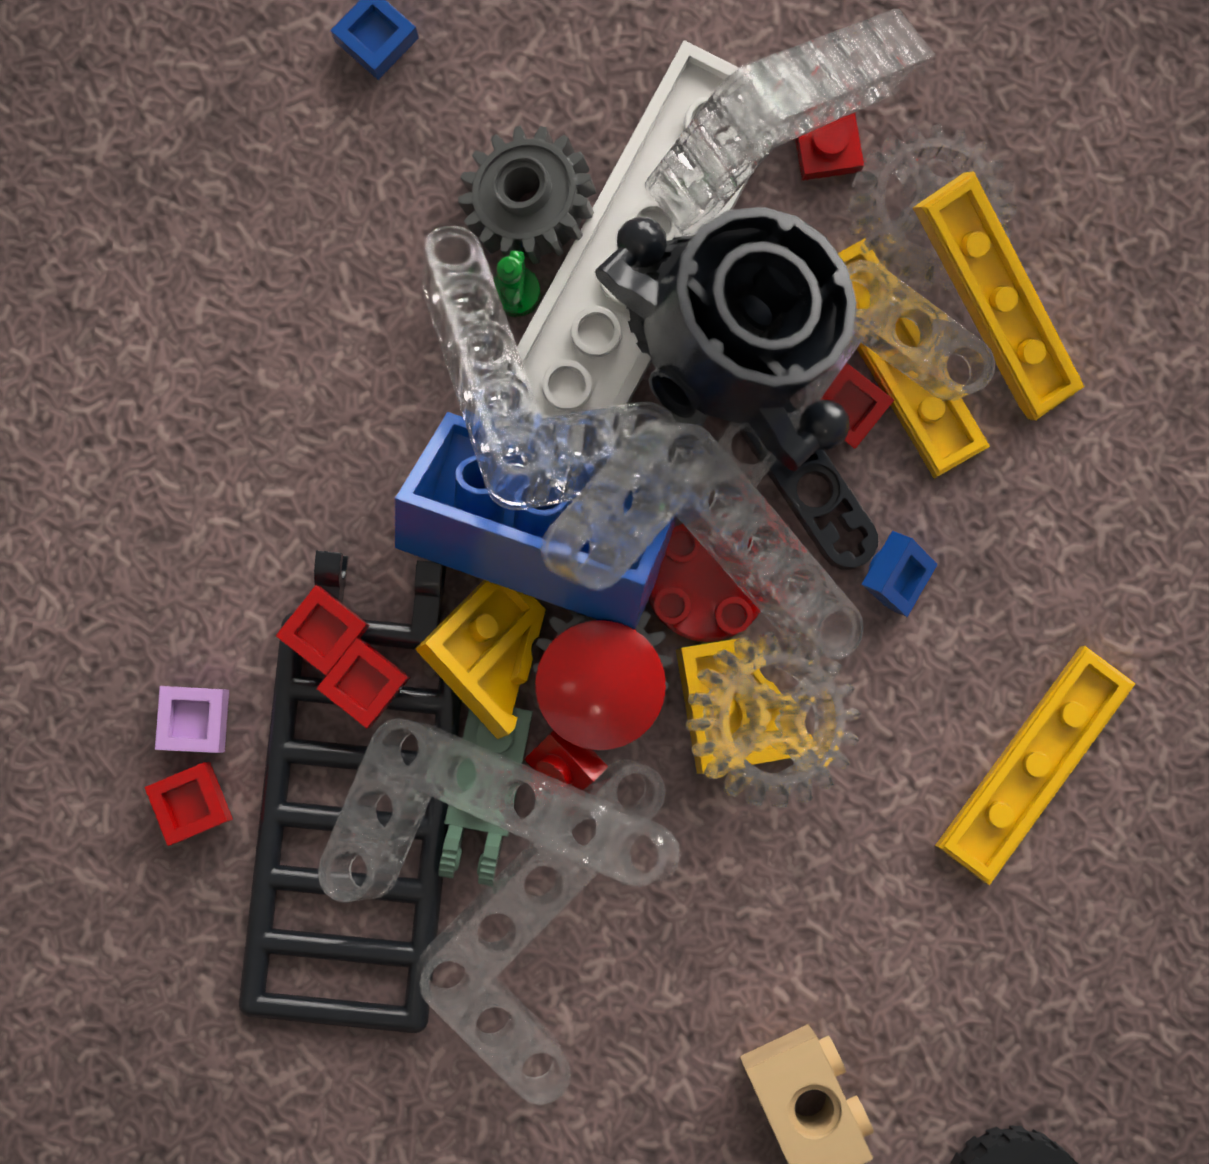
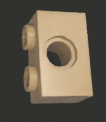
(788, 1069)

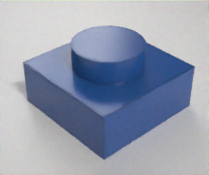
(375, 35)
(899, 573)

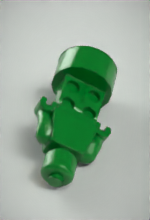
(516, 285)

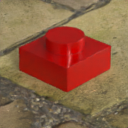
(831, 150)
(860, 399)
(322, 629)
(363, 683)
(566, 761)
(188, 803)

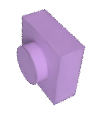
(192, 719)

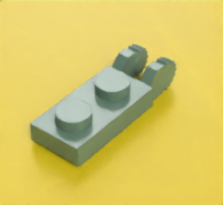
(511, 746)

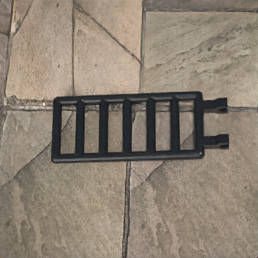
(277, 813)

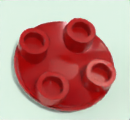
(697, 594)
(600, 685)

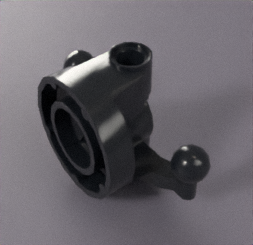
(783, 284)

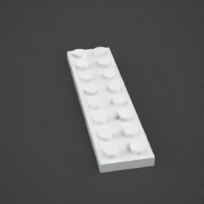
(580, 336)

